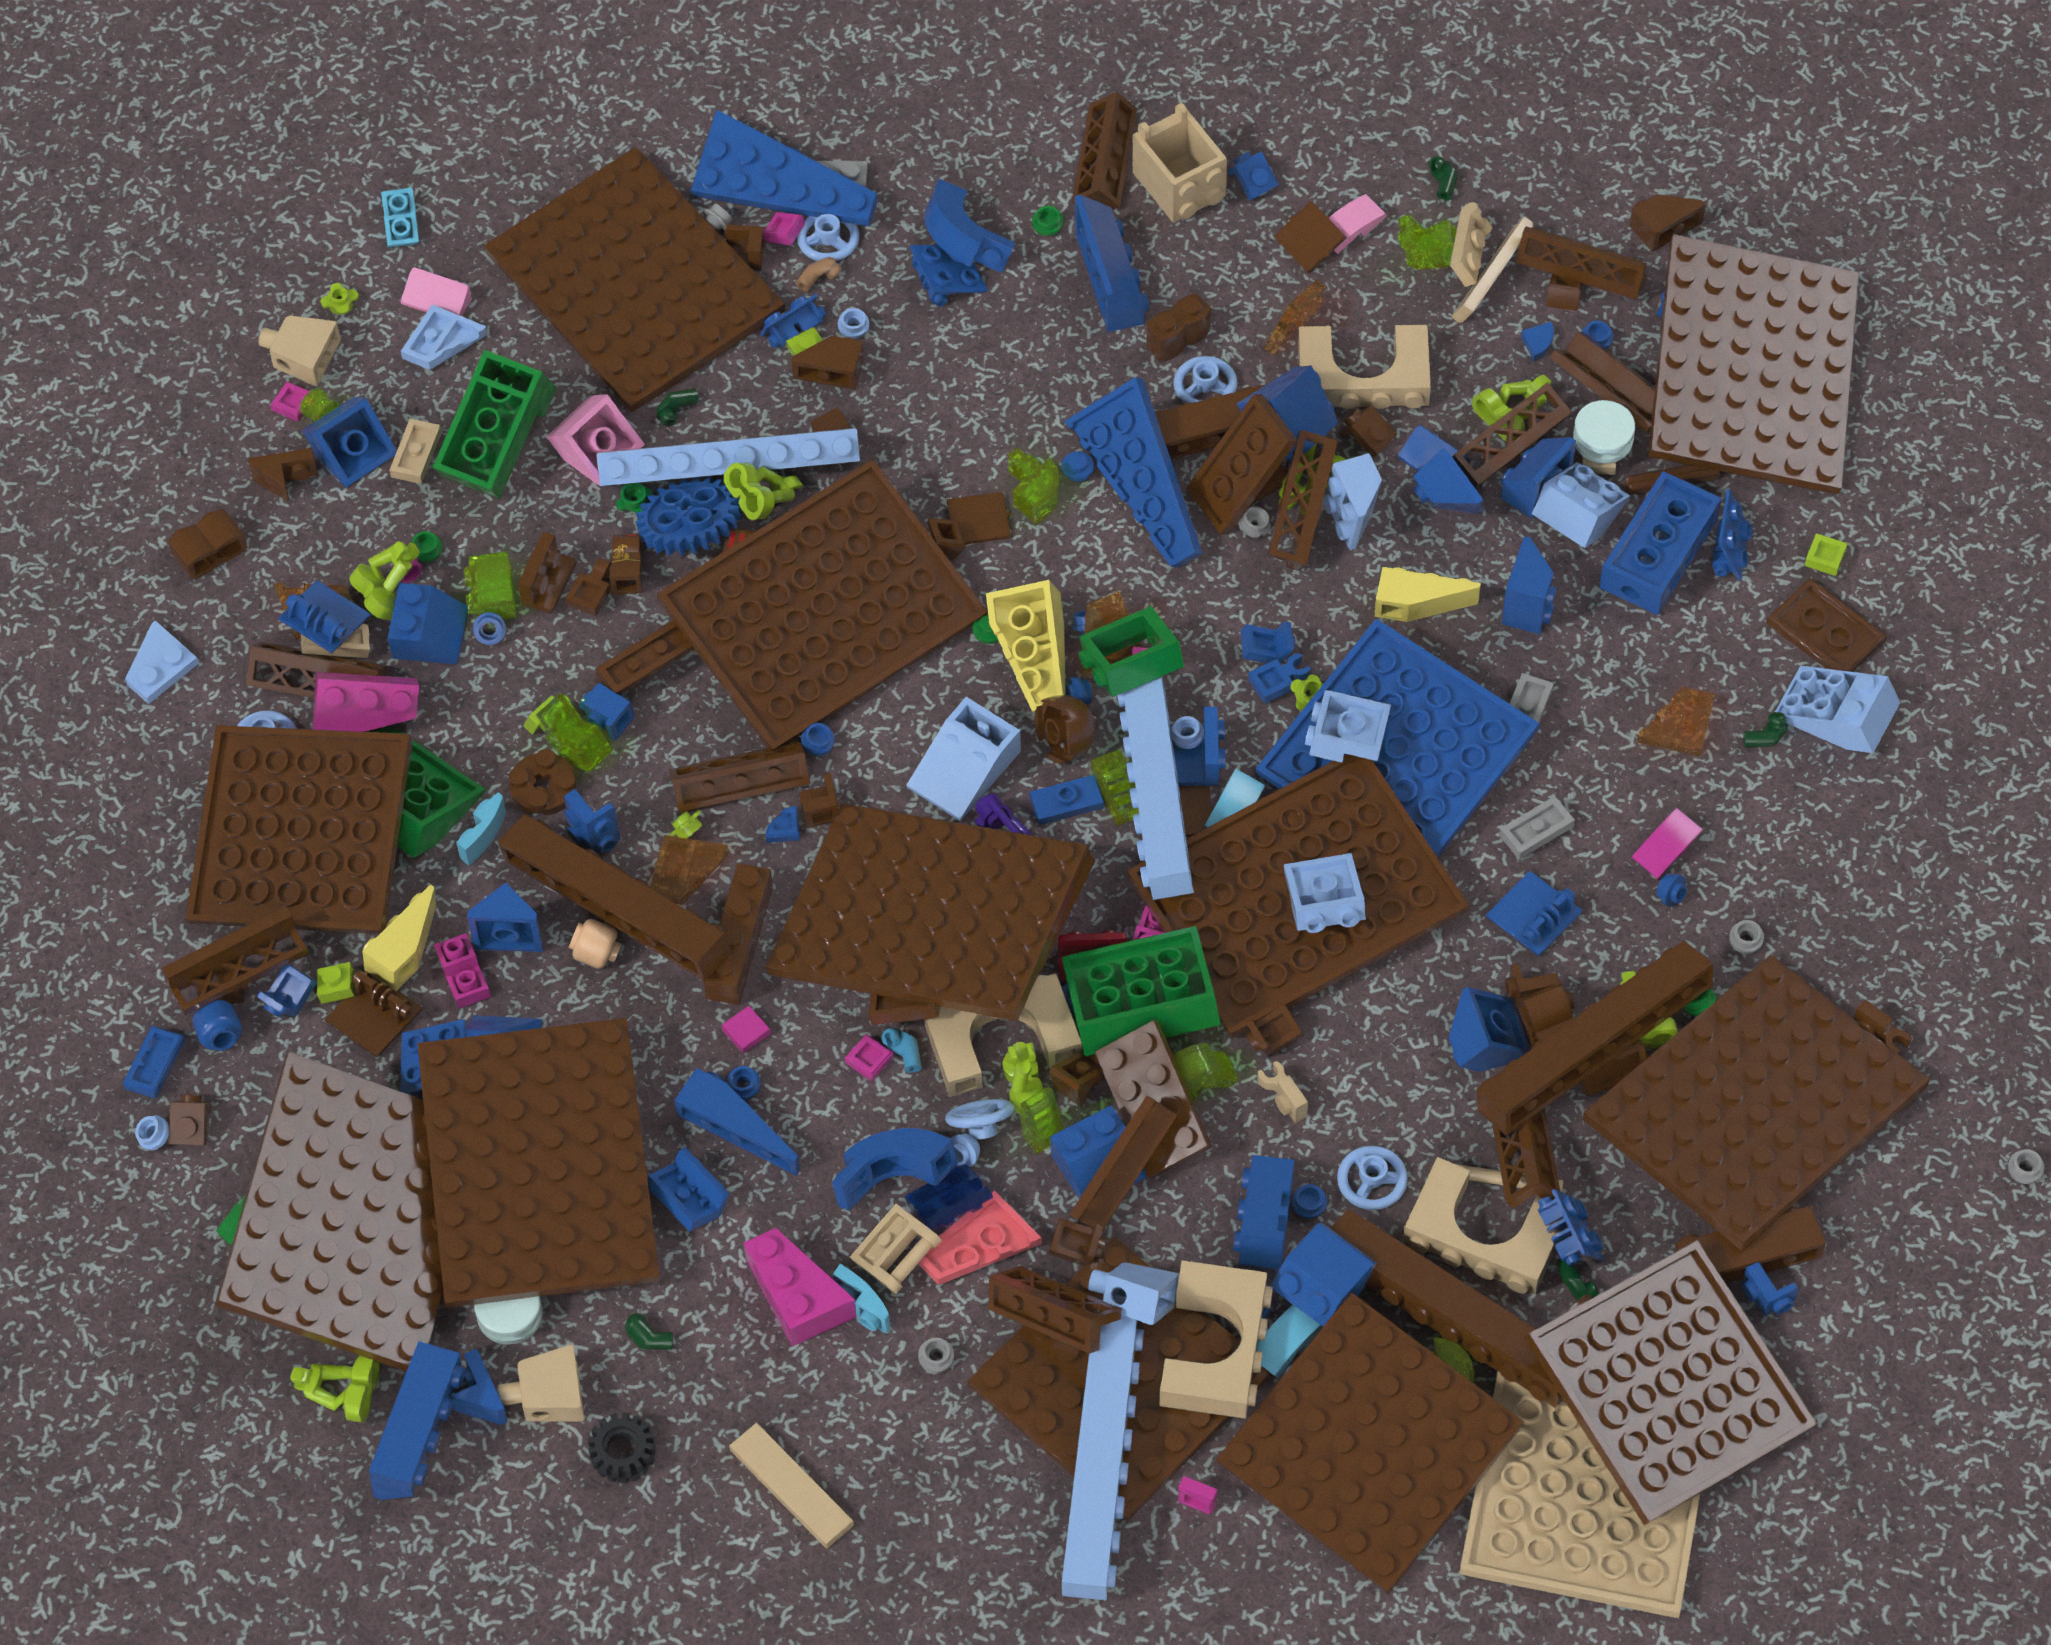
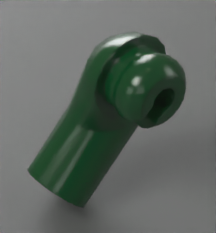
(1445, 175)
(667, 409)
(1769, 735)
(1573, 1281)
(645, 1337)

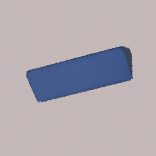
(1423, 447)

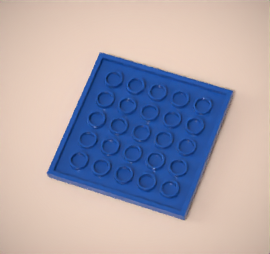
(1441, 739)

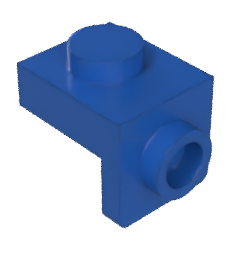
(1253, 174)
(1267, 644)
(288, 992)
(1760, 1289)

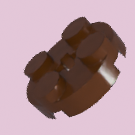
(542, 765)

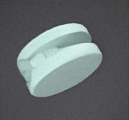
(1604, 431)
(510, 1320)

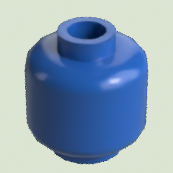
(217, 1025)

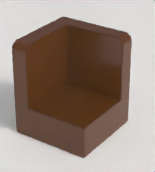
(747, 243)
(819, 804)

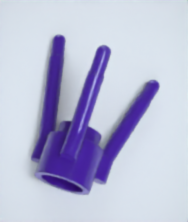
(995, 815)

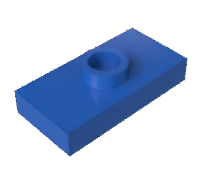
(1066, 799)
(153, 1062)

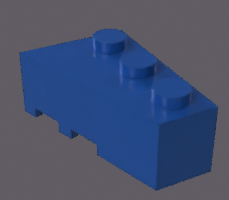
(1264, 1212)

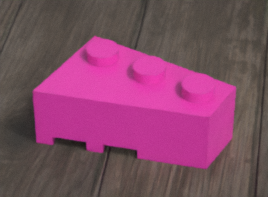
(362, 701)
(796, 1288)

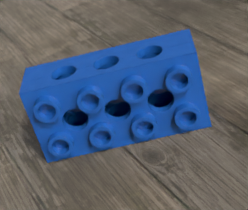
(1660, 543)

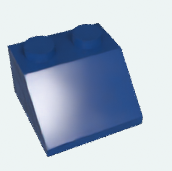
(350, 440)
(1537, 465)
(1529, 591)
(426, 625)
(1085, 1146)
(1322, 1273)

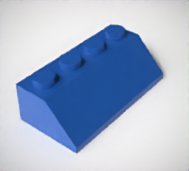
(1109, 265)
(415, 1422)

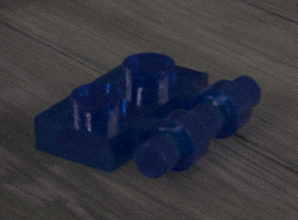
(951, 1198)

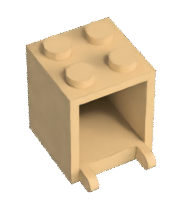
(1179, 164)

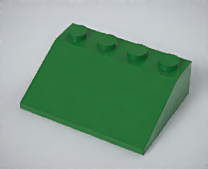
(433, 799)
(1141, 982)

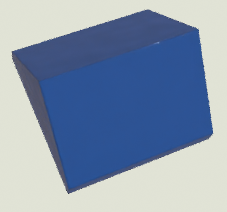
(505, 923)

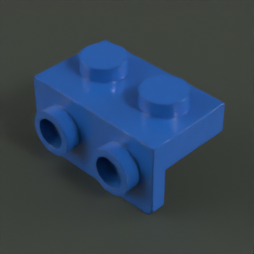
(593, 829)
(689, 1191)

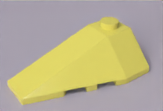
(1031, 634)

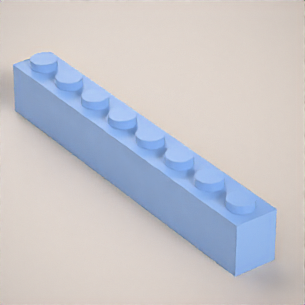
(717, 456)
(1156, 790)
(1099, 1462)

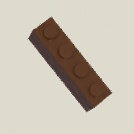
(1200, 424)
(743, 924)
(1785, 1243)

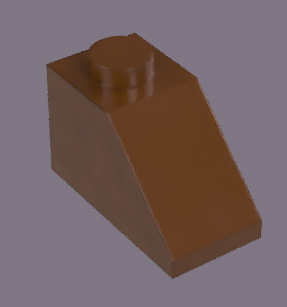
(1663, 216)
(830, 362)

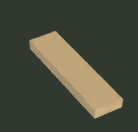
(1491, 271)
(791, 1485)

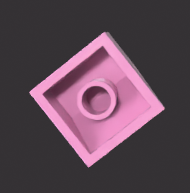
(593, 429)

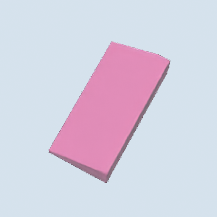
(428, 289)

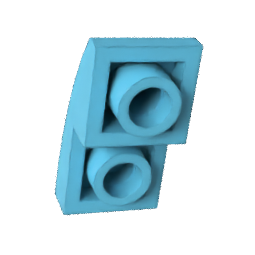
(400, 217)
(1238, 793)
(488, 820)
(868, 1305)
(1285, 1338)

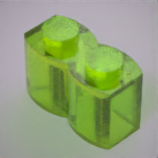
(491, 585)

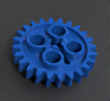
(688, 516)

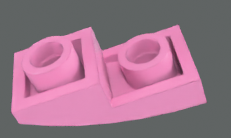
(1357, 218)

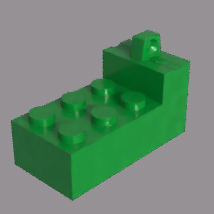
(493, 423)

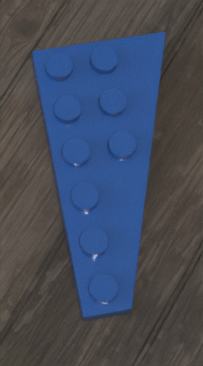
(763, 173)
(1130, 445)

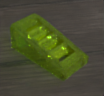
(1107, 769)
(1040, 1119)

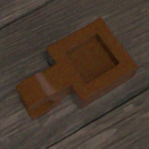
(591, 590)
(1881, 1026)

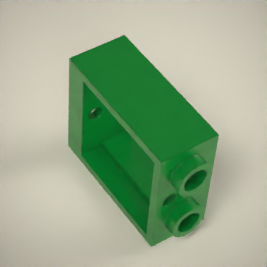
(1139, 668)

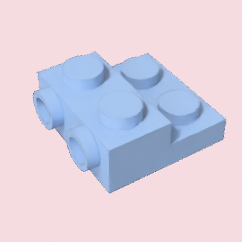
(1347, 727)
(1325, 893)

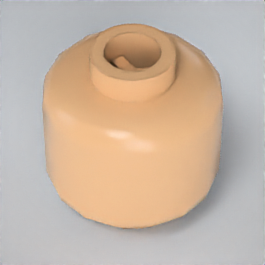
(595, 943)

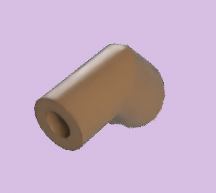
(817, 269)

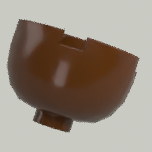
(1065, 721)

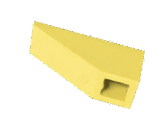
(1416, 595)
(400, 946)

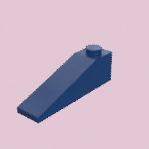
(720, 1110)

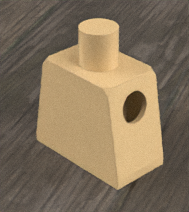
(302, 346)
(547, 1387)

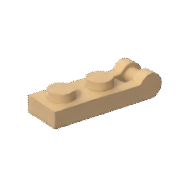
(1469, 244)

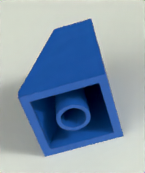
(1299, 403)

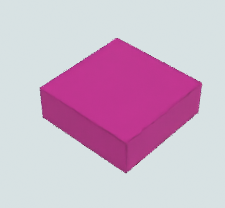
(784, 228)
(289, 400)
(746, 1029)
(869, 1057)
(1197, 1495)

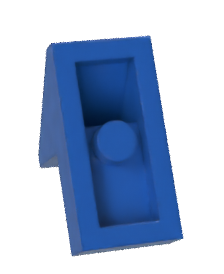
(481, 1396)

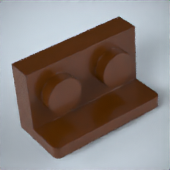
(545, 575)

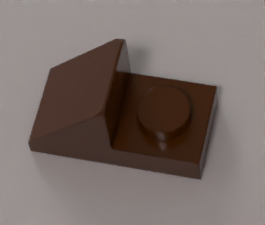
(276, 469)
(1076, 1076)

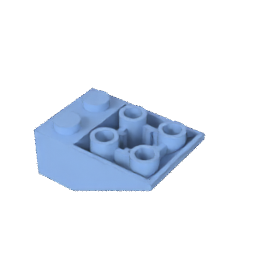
(1840, 706)
(965, 759)

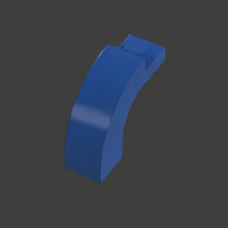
(959, 234)
(893, 1154)

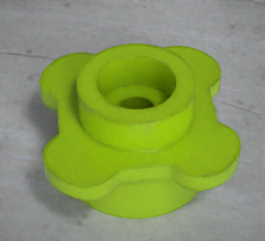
(339, 306)
(1299, 687)
(686, 825)

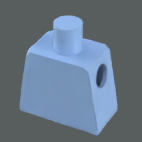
(1137, 1290)

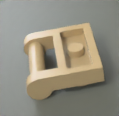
(888, 1242)

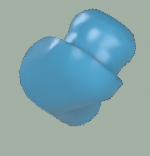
(905, 1046)

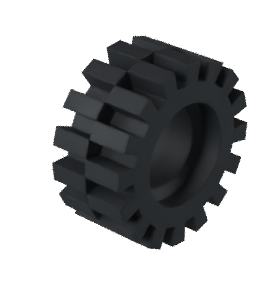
(616, 1428)

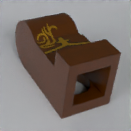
(626, 563)

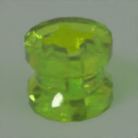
(317, 404)

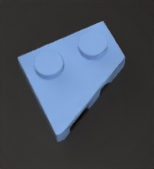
(440, 337)
(158, 663)

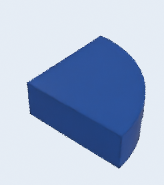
(1538, 340)
(784, 826)

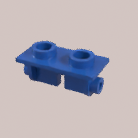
(782, 326)

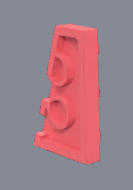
(979, 1241)

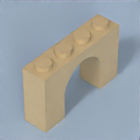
(1402, 385)
(954, 1030)
(1433, 1229)
(1223, 1385)

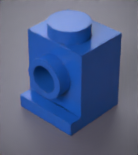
(607, 710)

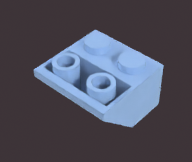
(1352, 496)
(1579, 504)

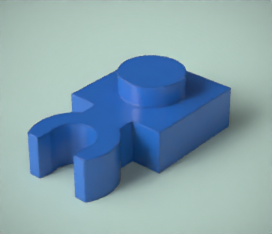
(1275, 679)

